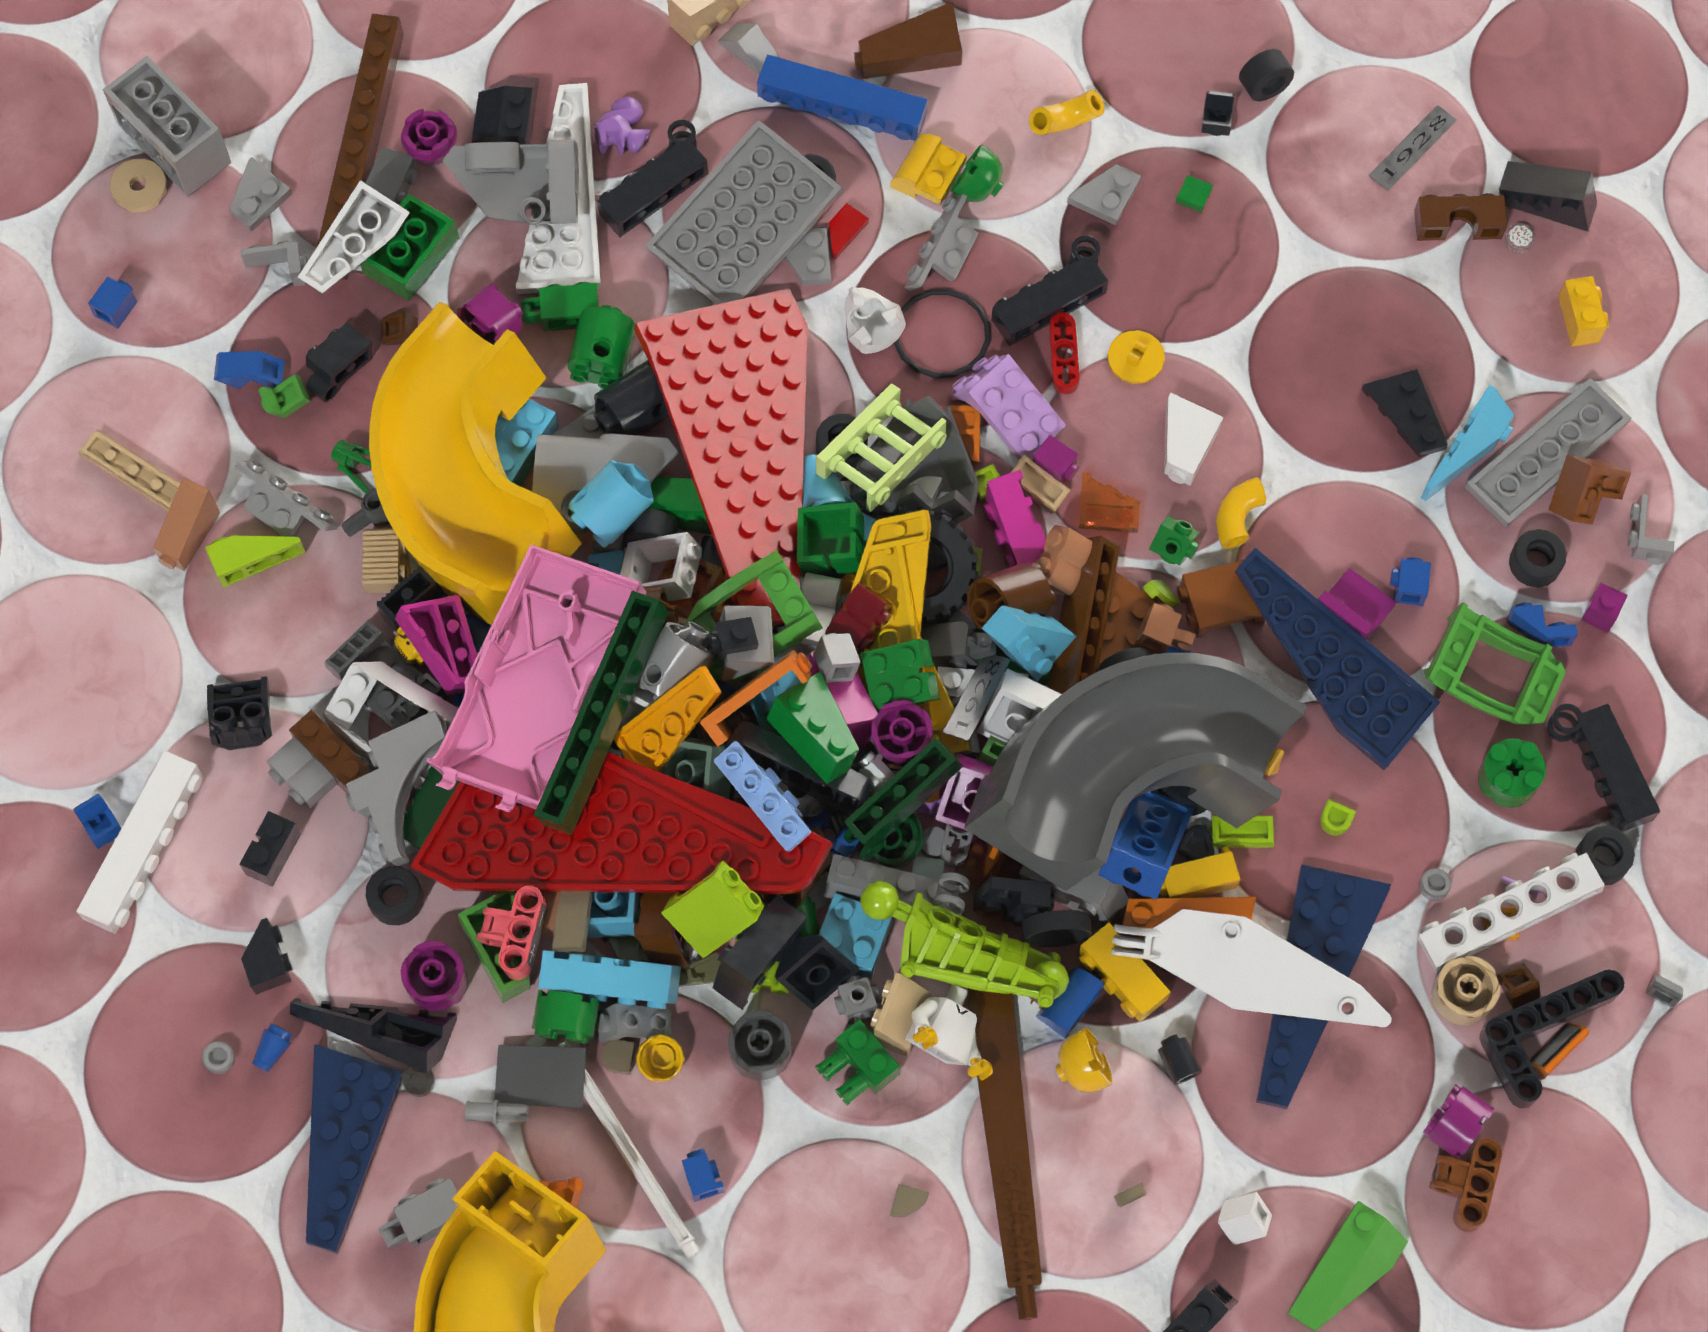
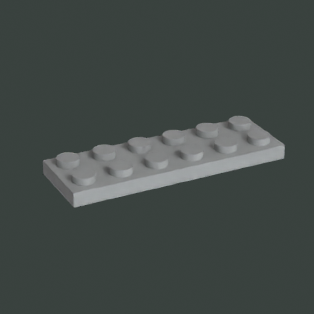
(1536, 459)

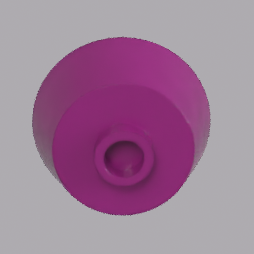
(428, 136)

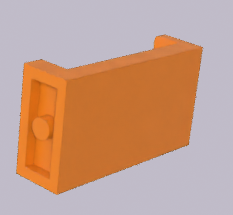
(714, 720)

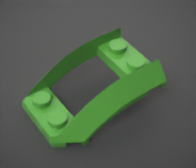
(784, 595)
(1455, 650)

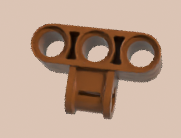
(1459, 1182)

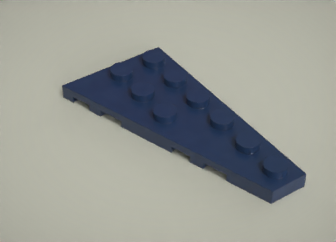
(347, 1122)

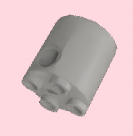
(675, 656)

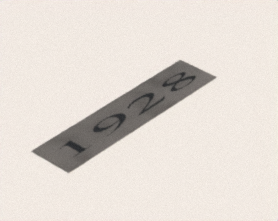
(1412, 147)
(976, 696)

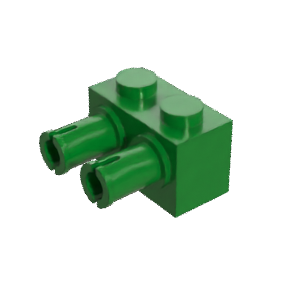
(866, 1055)

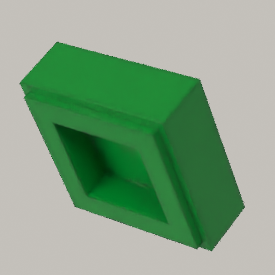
(1194, 193)

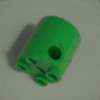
(601, 346)

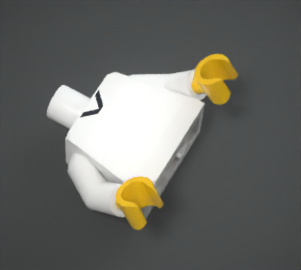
(948, 1032)

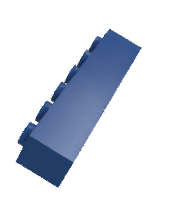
(842, 98)

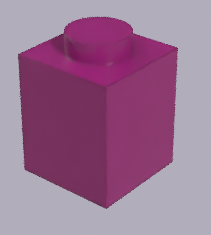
(1057, 459)
(1604, 607)

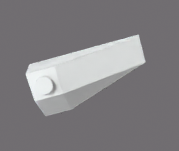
(357, 233)

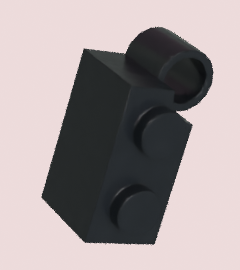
(337, 360)

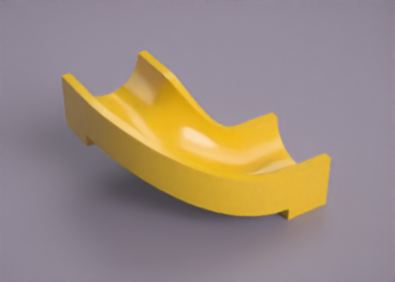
(442, 465)
(504, 1256)

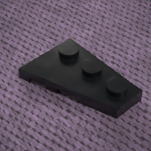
(1410, 410)

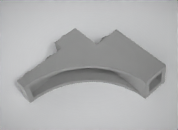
(385, 792)

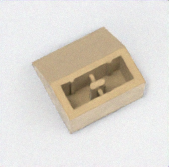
(894, 1020)

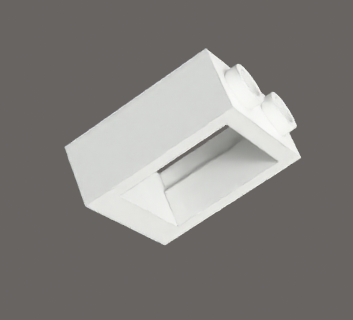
(675, 546)

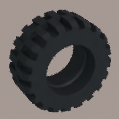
(961, 569)

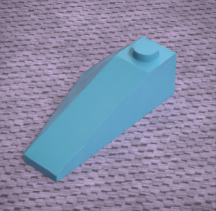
(1481, 434)

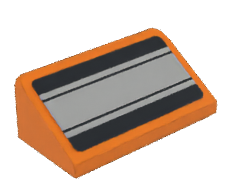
(1557, 1048)

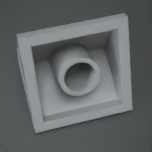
(749, 661)

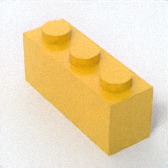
(1123, 976)

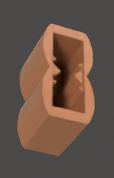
(1063, 558)

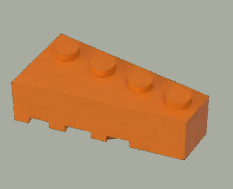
(1151, 912)

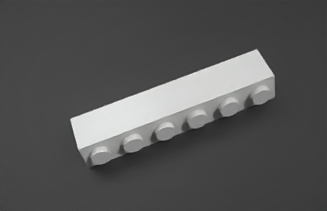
(140, 842)

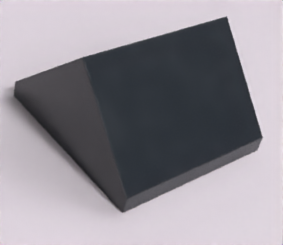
(813, 970)

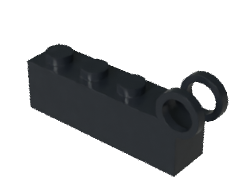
(655, 183)
(1055, 294)
(1610, 762)

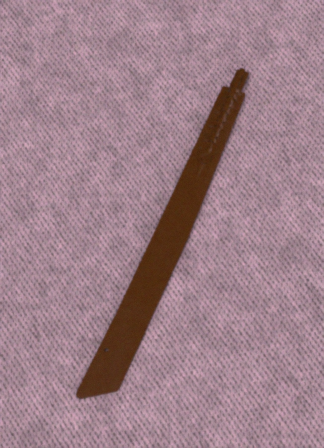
(1004, 1106)

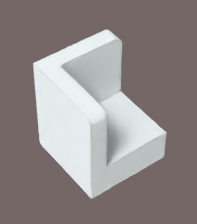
(1245, 1218)

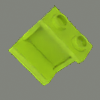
(713, 910)

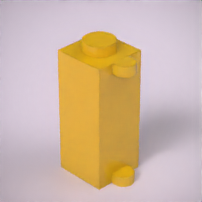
(1201, 877)

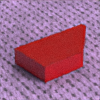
(845, 228)

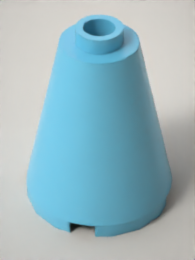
(819, 490)

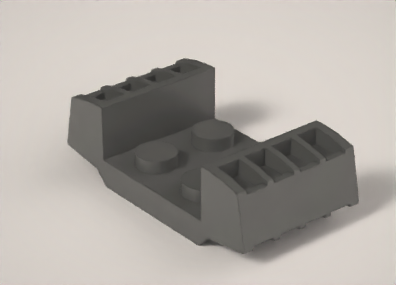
(370, 646)

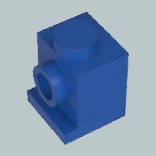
(702, 1175)

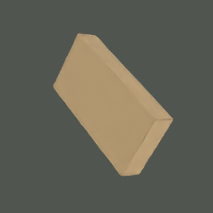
(1041, 485)

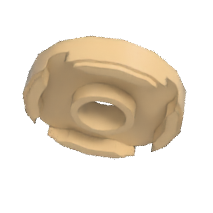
(132, 172)

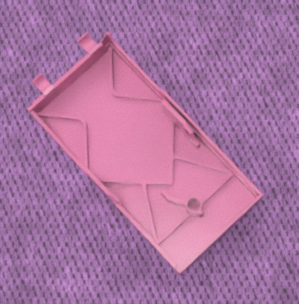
(532, 677)

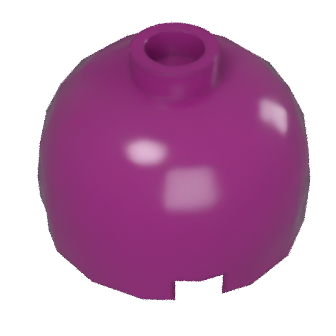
(901, 731)

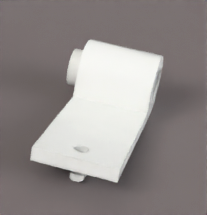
(823, 597)

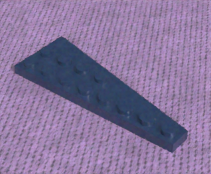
(1330, 923)

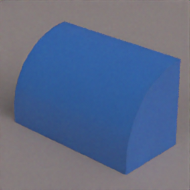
(1073, 1003)

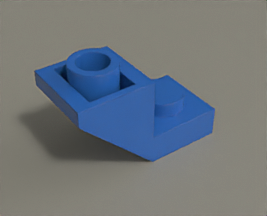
(242, 367)
(1530, 622)

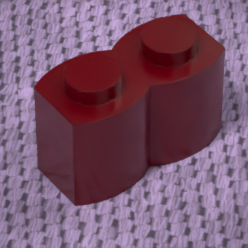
(861, 616)

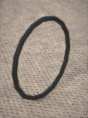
(959, 371)

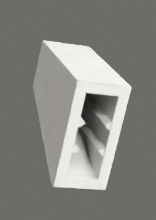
(1188, 438)

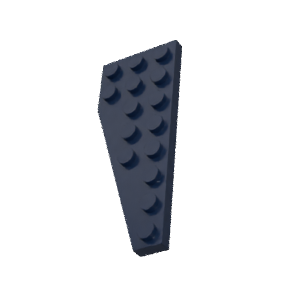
(1351, 679)

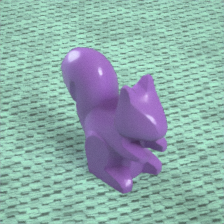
(616, 129)

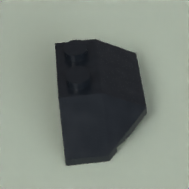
(506, 111)

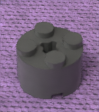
(742, 1044)

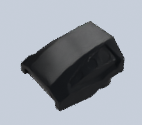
(239, 714)

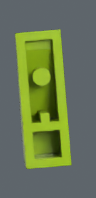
(245, 556)

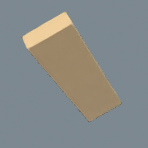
(130, 469)

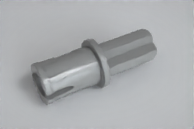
(496, 1112)

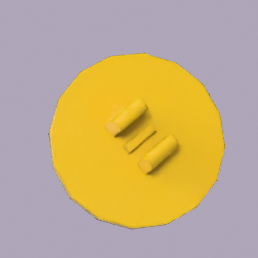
(1136, 357)

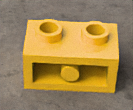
(1583, 311)

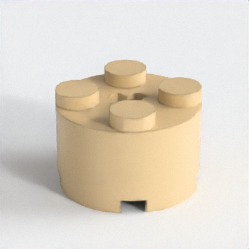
(1482, 994)

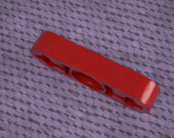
(1057, 363)

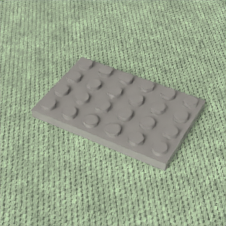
(744, 217)

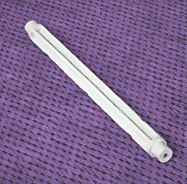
(638, 1166)

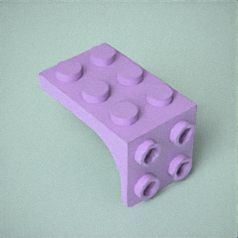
(1009, 404)

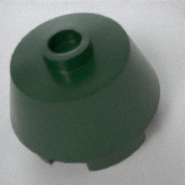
(902, 844)

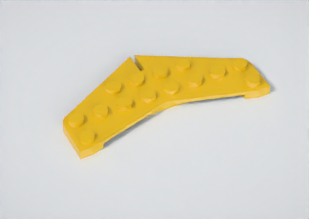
(896, 570)

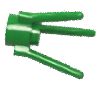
(348, 456)

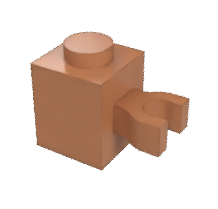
(1161, 630)

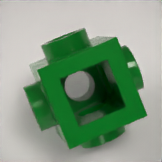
(1175, 541)

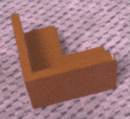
(1583, 486)

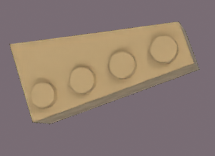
(698, 18)

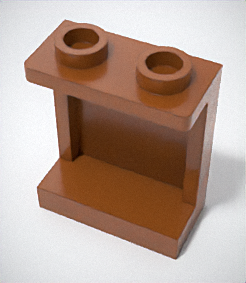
(1216, 599)

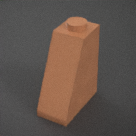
(185, 525)

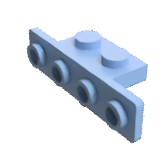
(764, 795)

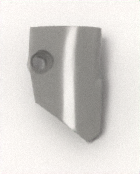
(512, 176)
(569, 463)

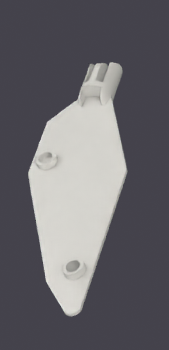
(1249, 968)

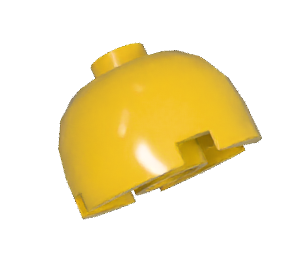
(1082, 1063)

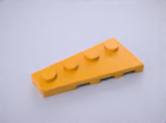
(666, 723)

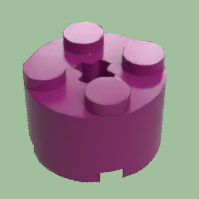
(490, 314)
(419, 968)
(1459, 1122)

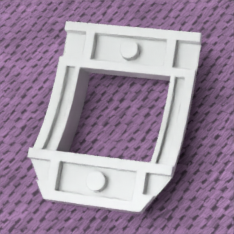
(354, 692)

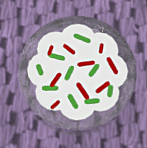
(1519, 238)

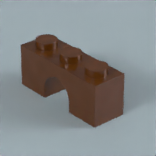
(1483, 213)
(329, 750)

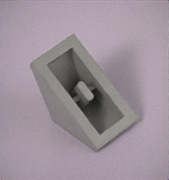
(748, 45)

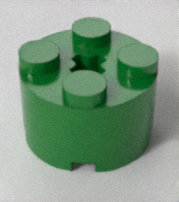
(1520, 759)
(565, 1015)

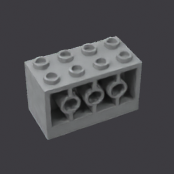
(167, 125)

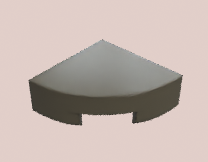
(908, 1201)

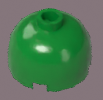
(980, 176)

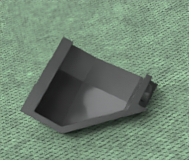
(950, 461)

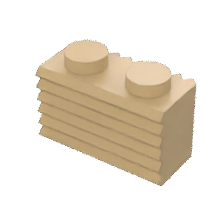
(382, 560)

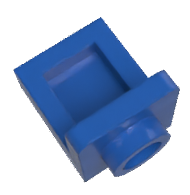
(98, 820)

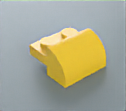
(928, 169)

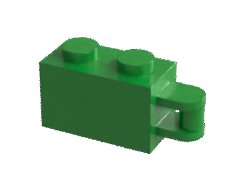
(560, 305)

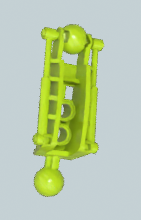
(962, 952)

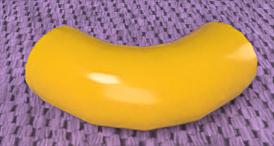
(1066, 114)
(1234, 509)

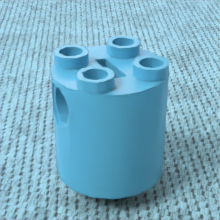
(612, 501)

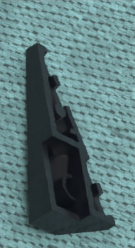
(401, 1036)

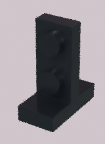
(1205, 1310)

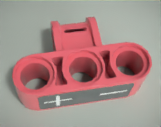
(502, 926)

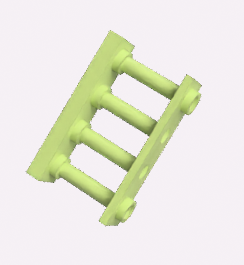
(870, 423)

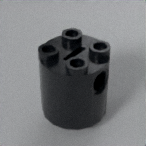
(630, 403)

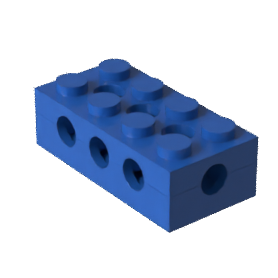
(1147, 842)

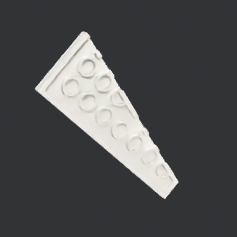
(566, 251)

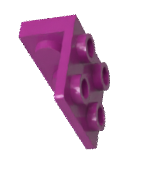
(1358, 603)

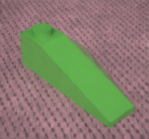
(1355, 1260)

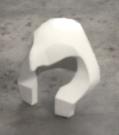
(872, 320)

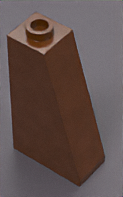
(912, 46)

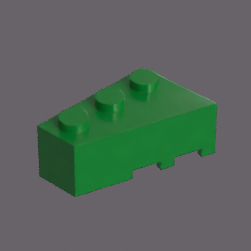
(681, 501)
(815, 727)

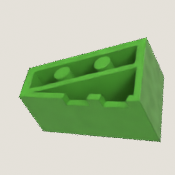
(471, 922)

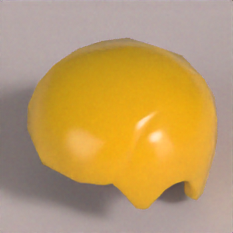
(660, 1058)

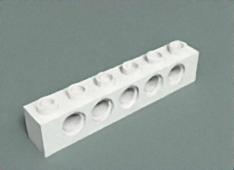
(1577, 868)

